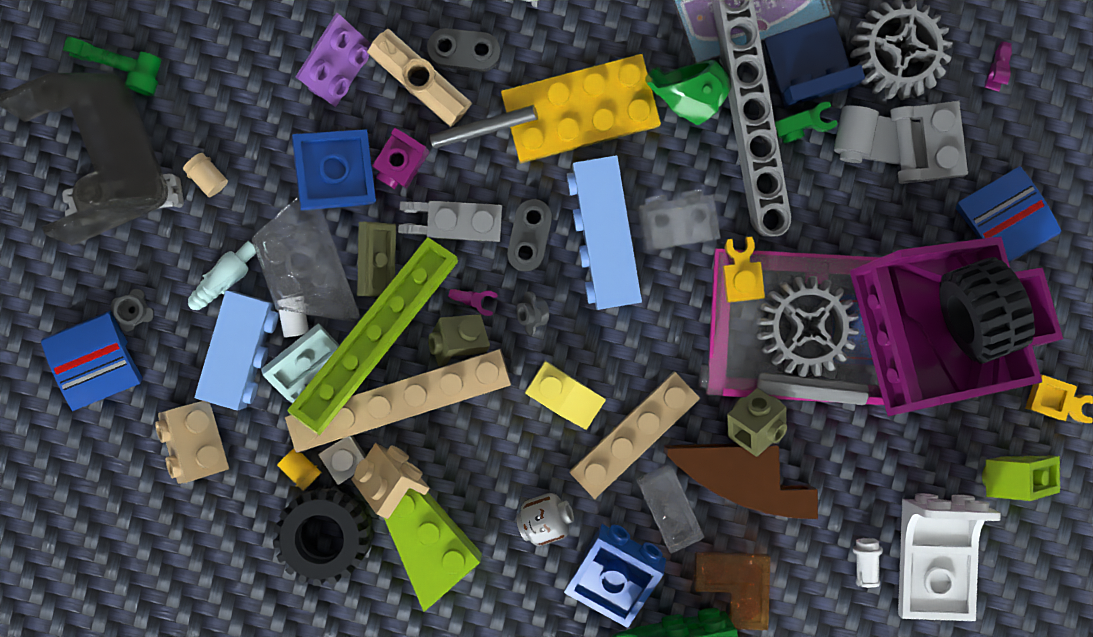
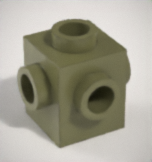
(757, 422)

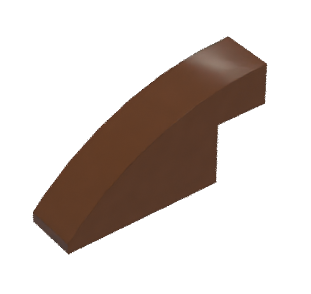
(745, 478)

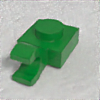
(793, 126)

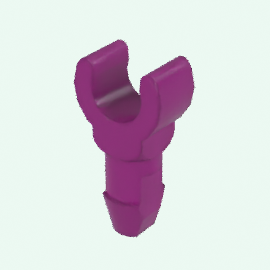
(1000, 69)
(472, 299)

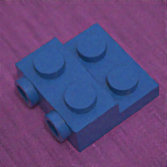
(616, 574)

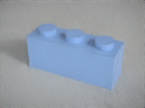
(237, 351)

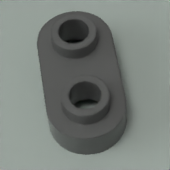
(462, 53)
(529, 235)

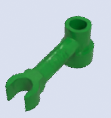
(141, 71)

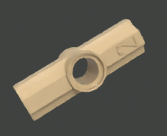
(403, 62)

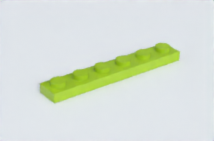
(372, 336)

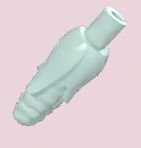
(222, 276)

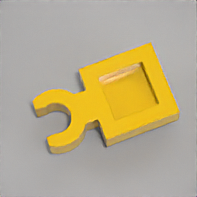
(742, 279)
(1057, 399)

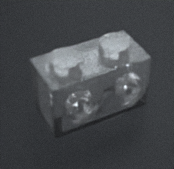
(678, 221)

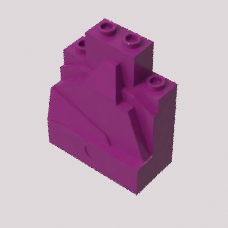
(909, 338)

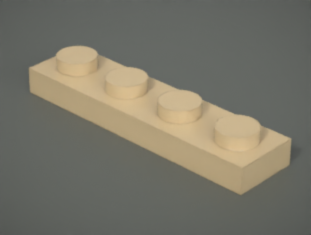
(634, 435)

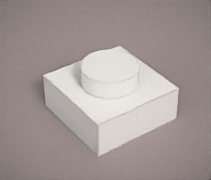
(342, 458)

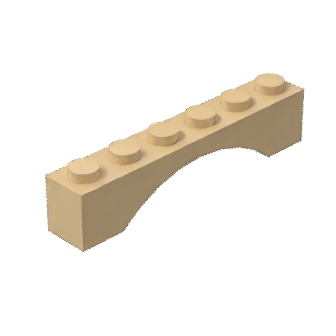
(407, 399)

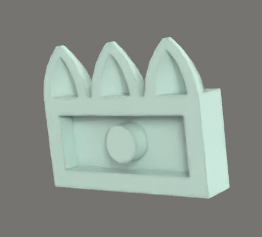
(300, 362)

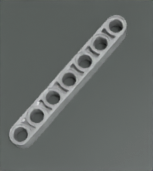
(746, 129)

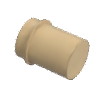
(205, 174)

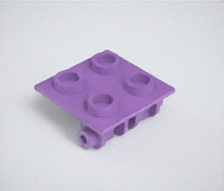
(335, 61)

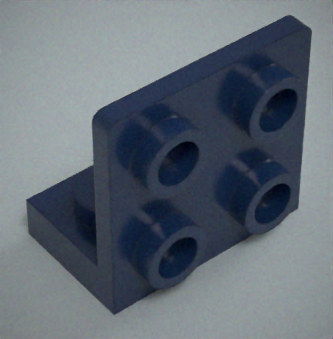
(810, 63)

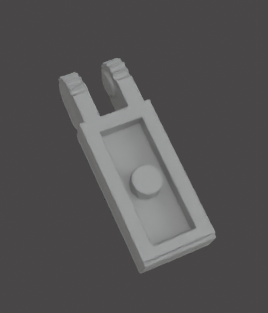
(455, 220)

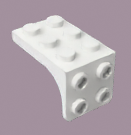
(940, 556)

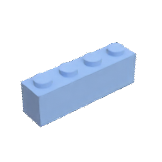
(605, 232)

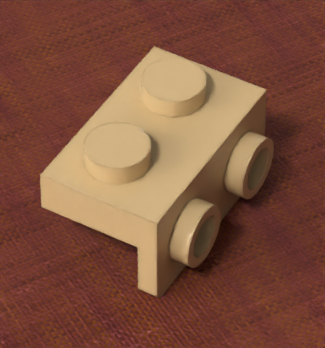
(191, 442)
(386, 477)

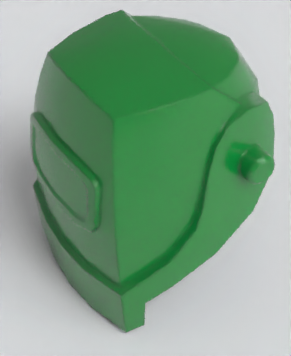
(692, 90)

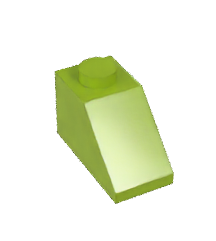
(1022, 477)

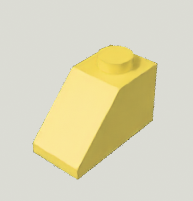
(565, 395)

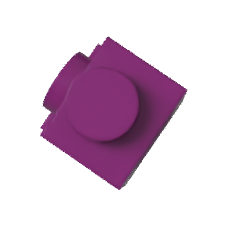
(414, 156)

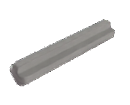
(813, 388)

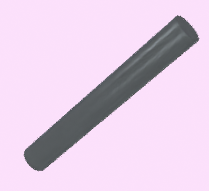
(484, 126)

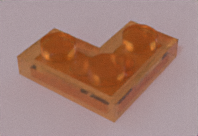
(744, 577)

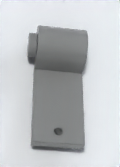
(872, 137)

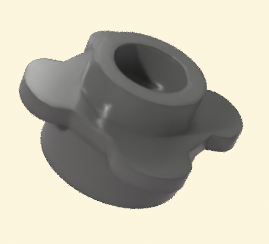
(122, 305)
(532, 312)

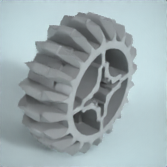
(910, 22)
(832, 348)

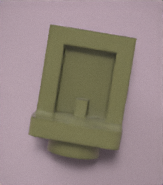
(458, 337)

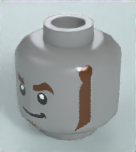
(544, 519)

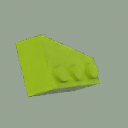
(430, 546)

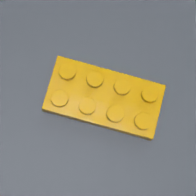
(583, 108)

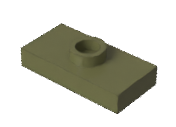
(375, 257)

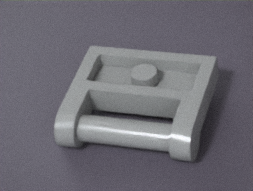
(941, 142)

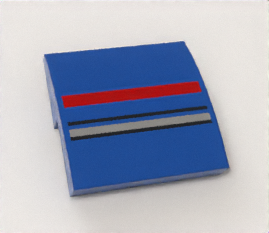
(1011, 210)
(91, 361)

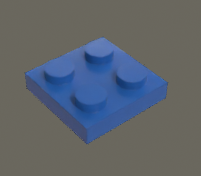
(333, 169)

